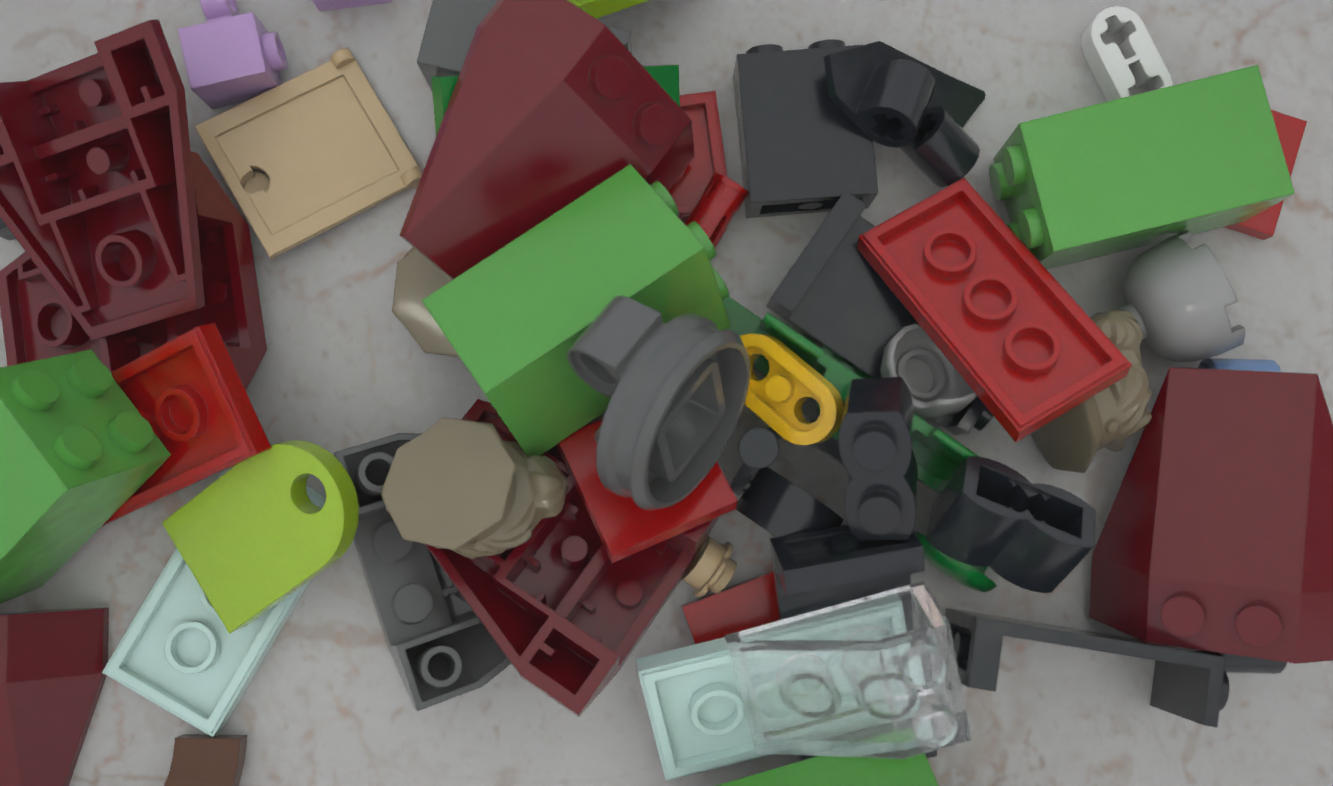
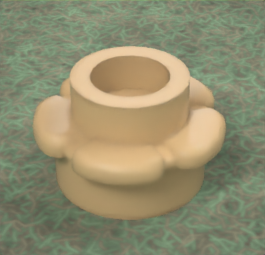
(711, 568)

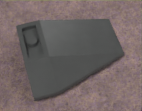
(424, 618)

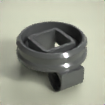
(671, 398)

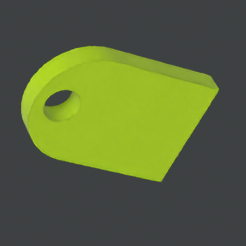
(258, 532)

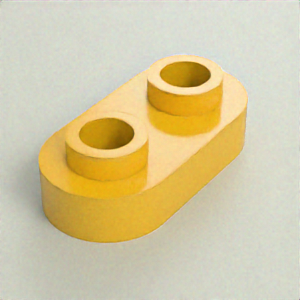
(784, 390)

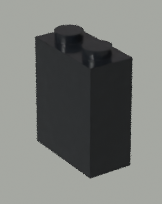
(793, 138)

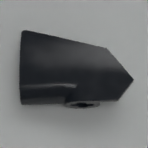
(907, 107)

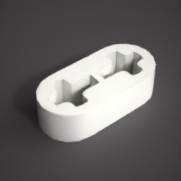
(1124, 65)

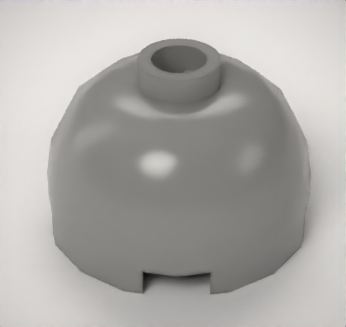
(1182, 301)

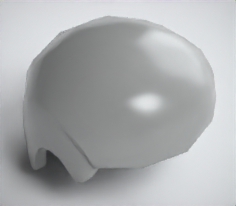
(929, 375)

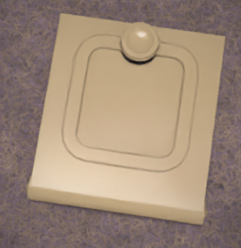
(321, 146)

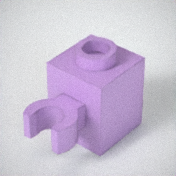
(231, 55)

